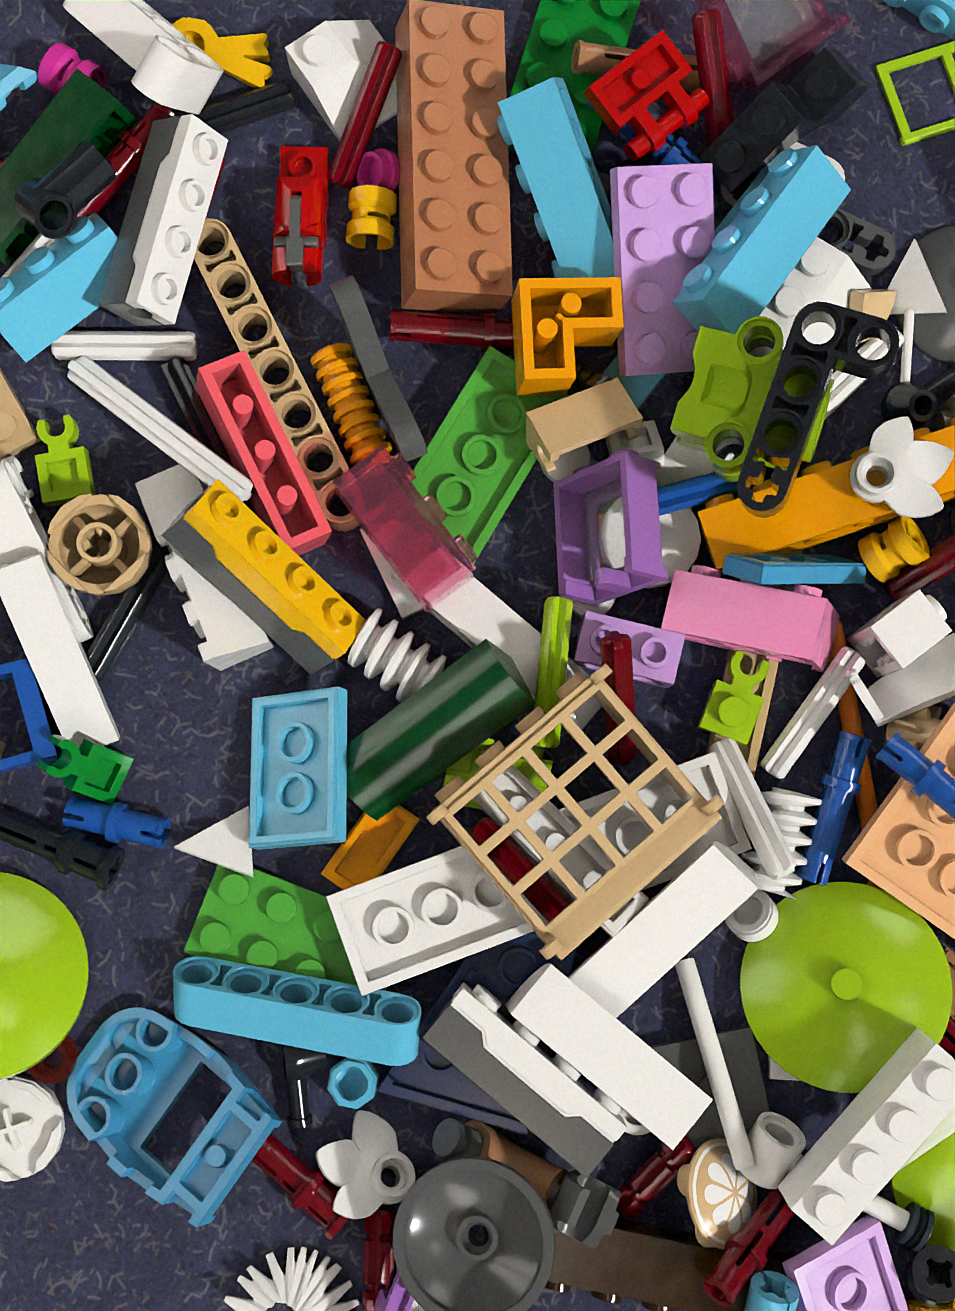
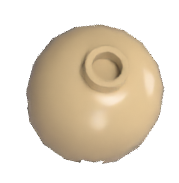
(99, 544)

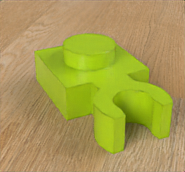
(65, 469)
(732, 707)

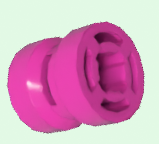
(61, 63)

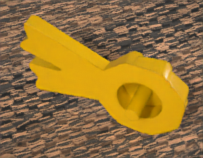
(235, 54)

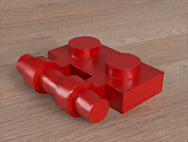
(636, 84)

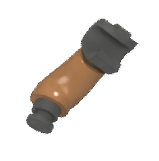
(576, 1204)

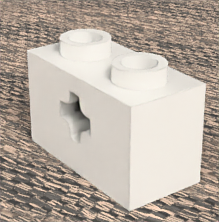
(900, 633)

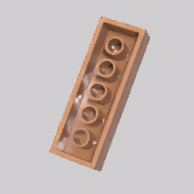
(452, 159)

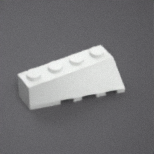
(227, 629)
(880, 1132)

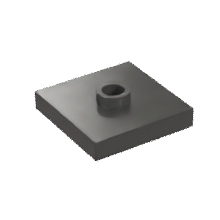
(744, 1072)

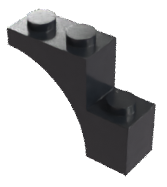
(783, 117)

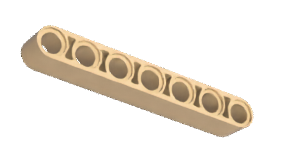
(267, 354)

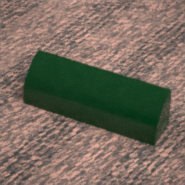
(76, 114)
(434, 728)

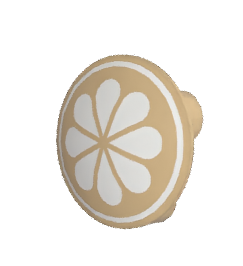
(716, 1194)

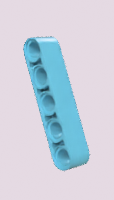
(296, 1010)

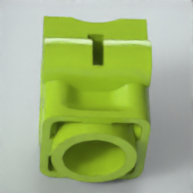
(731, 393)

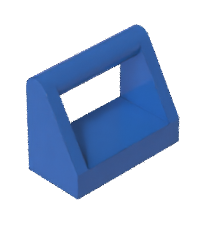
(34, 716)

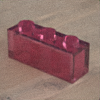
(406, 527)

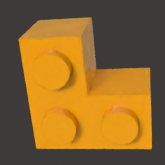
(554, 318)

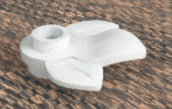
(908, 470)
(358, 1166)

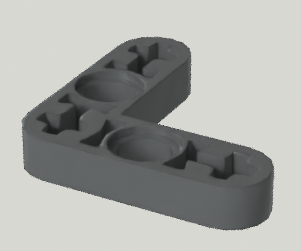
(375, 369)

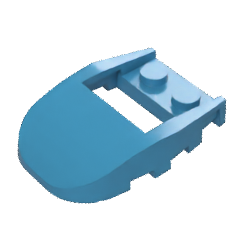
(135, 1084)

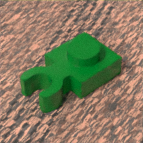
(89, 769)

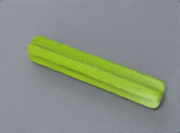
(553, 659)

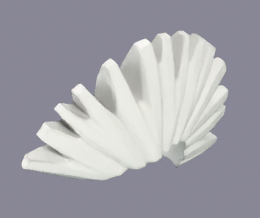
(296, 1287)

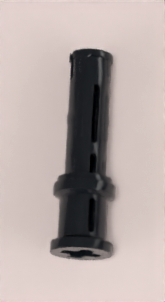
(68, 851)

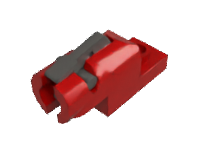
(301, 214)

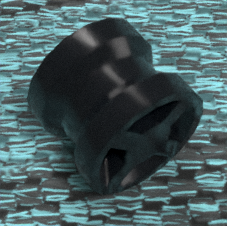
(925, 1282)

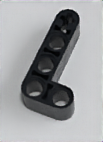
(801, 412)

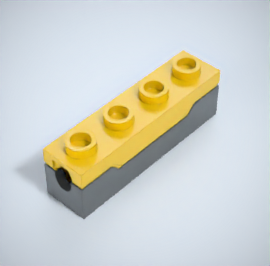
(264, 577)

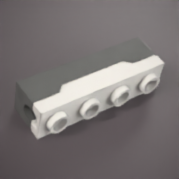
(163, 221)
(525, 1078)

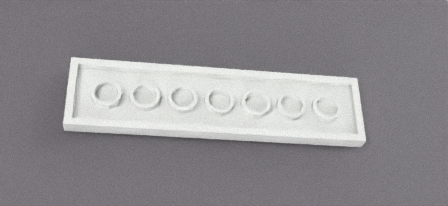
(453, 910)

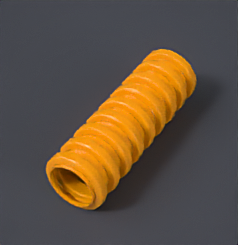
(349, 401)

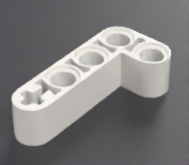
(165, 60)
(24, 535)

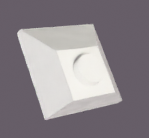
(331, 68)

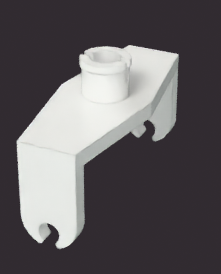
(913, 688)

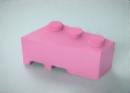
(752, 617)

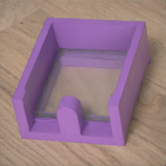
(608, 529)

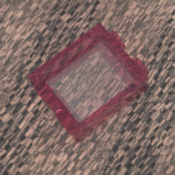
(770, 34)

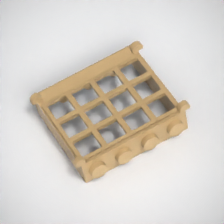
(629, 872)

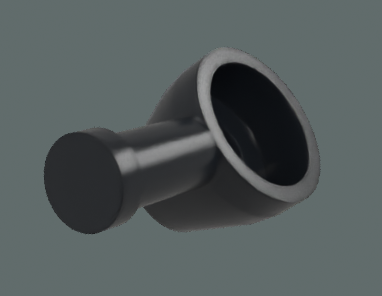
(900, 398)
(297, 1066)

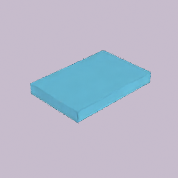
(298, 769)

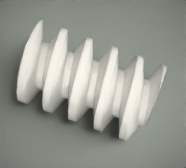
(393, 657)
(789, 815)

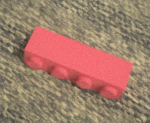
(262, 452)

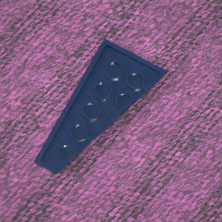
(431, 1076)

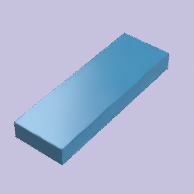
(794, 568)

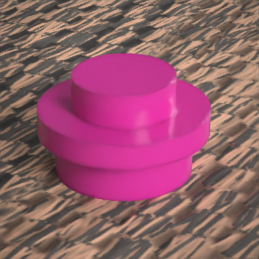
(379, 169)

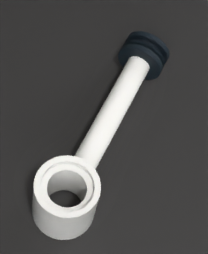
(778, 1149)

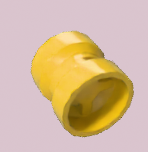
(371, 214)
(894, 548)

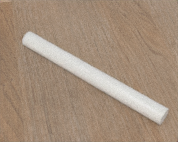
(715, 1064)

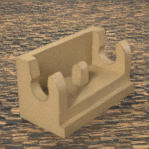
(580, 421)

